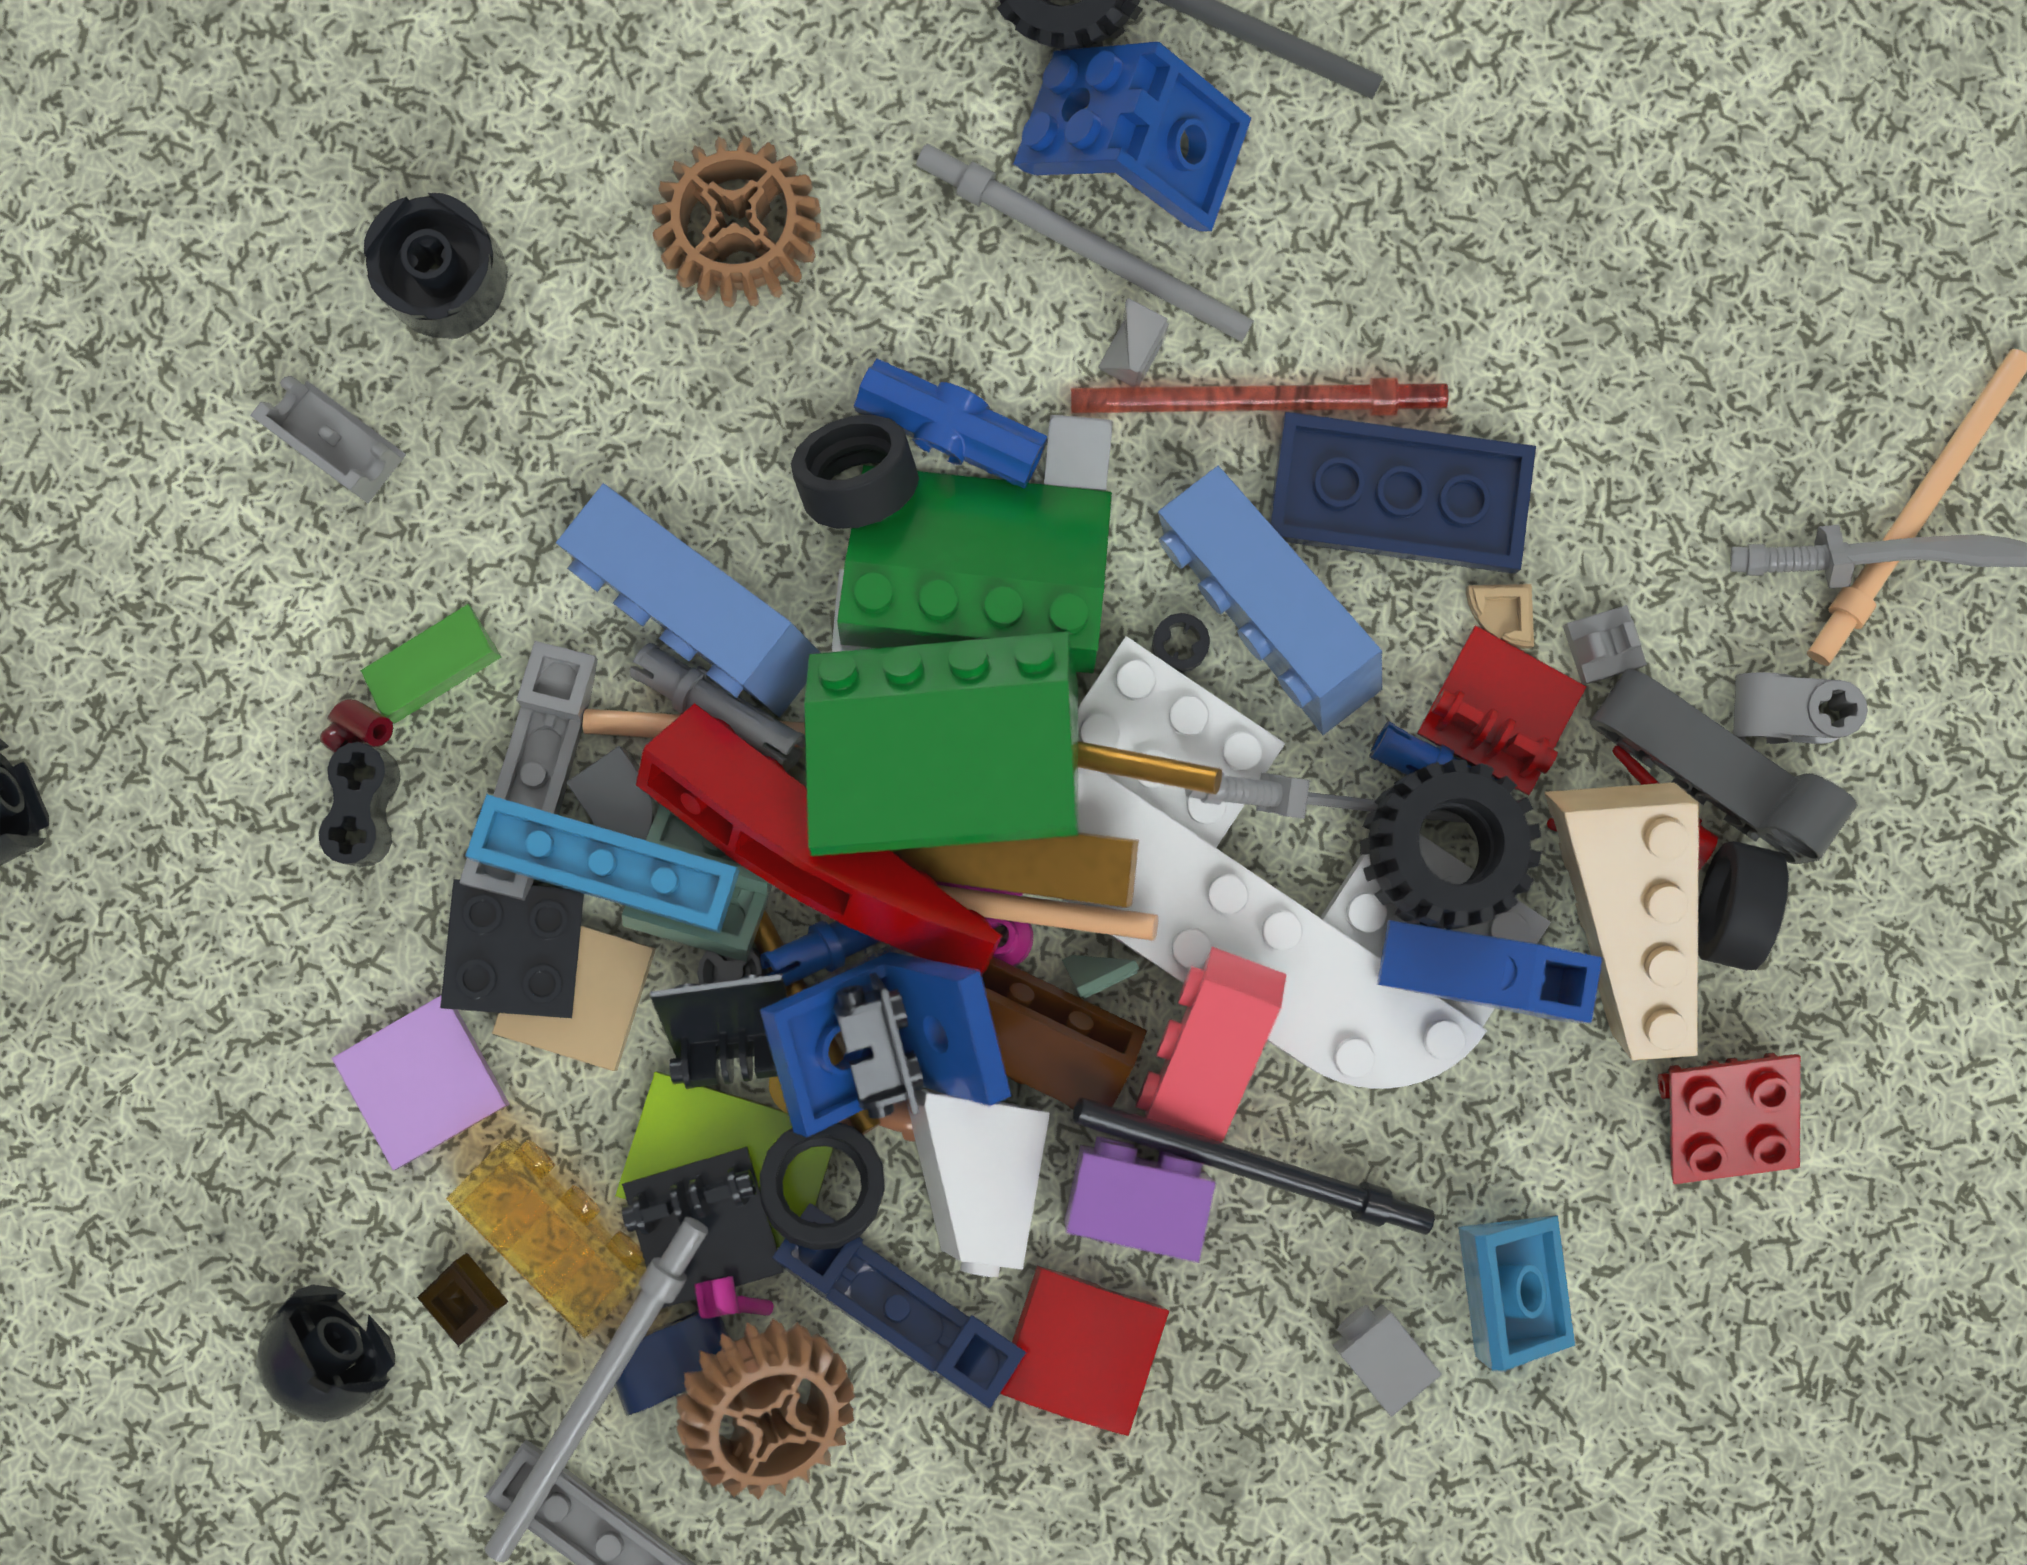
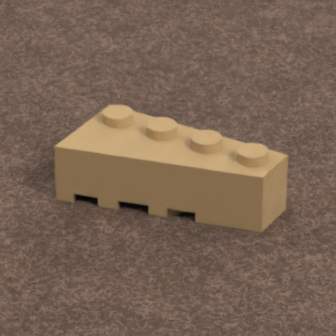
(1638, 903)

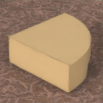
(1504, 611)

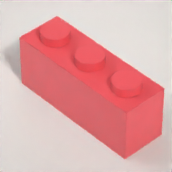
(1214, 1046)

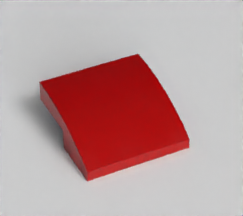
(1084, 1350)

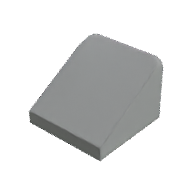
(1078, 452)

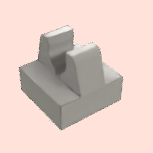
(1604, 645)

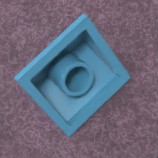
(1516, 1290)

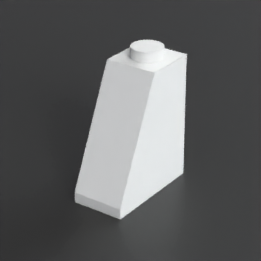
(980, 1176)

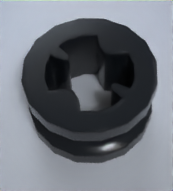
(1198, 650)

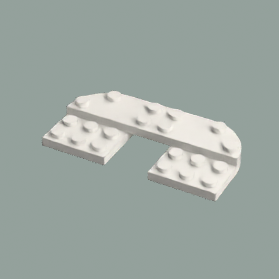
(1331, 1001)

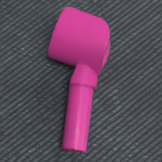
(720, 1298)

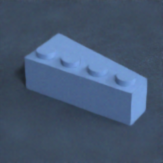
(690, 598)
(1273, 599)

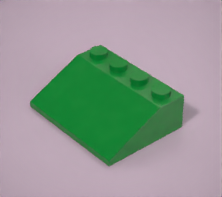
(979, 565)
(941, 744)

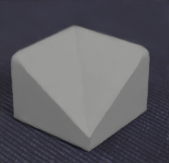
(1135, 344)

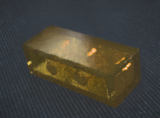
(549, 1234)

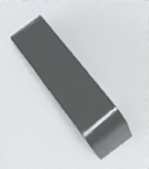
(1715, 766)

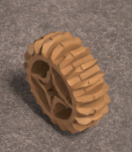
(720, 240)
(758, 1387)

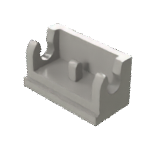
(331, 437)

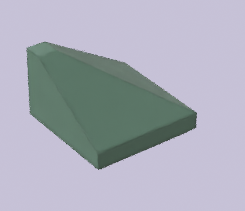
(1097, 973)

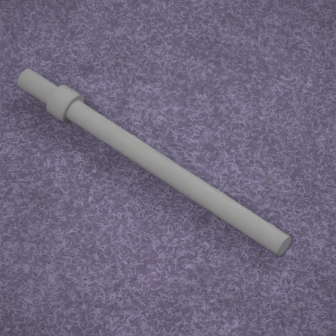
(979, 185)
(659, 1286)

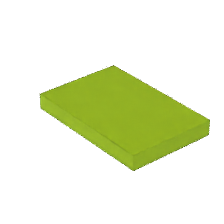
(704, 1122)

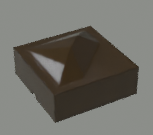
(462, 1299)

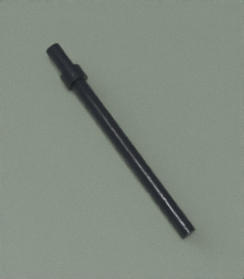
(1366, 1201)

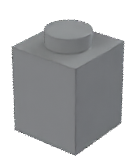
(1384, 1357)

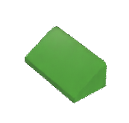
(430, 664)

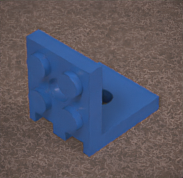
(1134, 126)
(946, 1030)

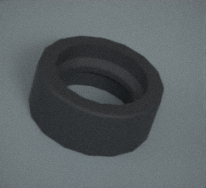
(862, 498)
(1742, 905)
(824, 1235)

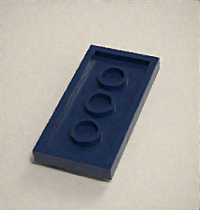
(1402, 492)

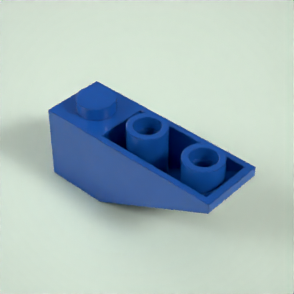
(1490, 972)

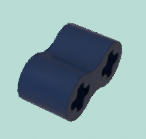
(664, 1357)

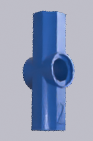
(951, 422)

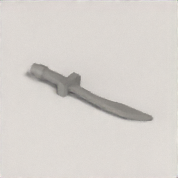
(1840, 558)
(1290, 796)

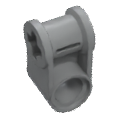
(1788, 708)

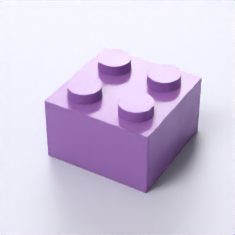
(1139, 1200)

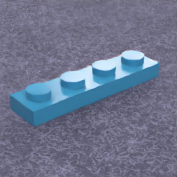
(603, 863)

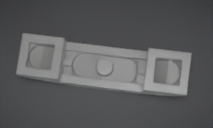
(541, 748)

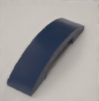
(905, 1314)

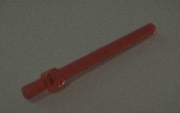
(1381, 397)

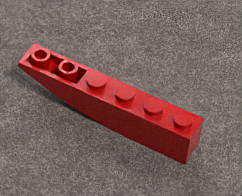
(761, 822)

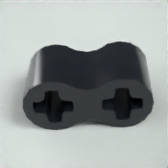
(359, 805)

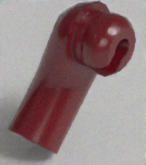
(355, 723)

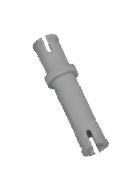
(692, 685)

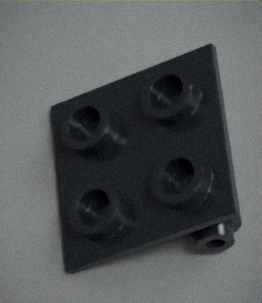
(512, 951)
(718, 1024)
(724, 1198)

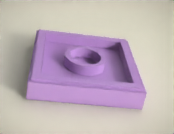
(420, 1082)

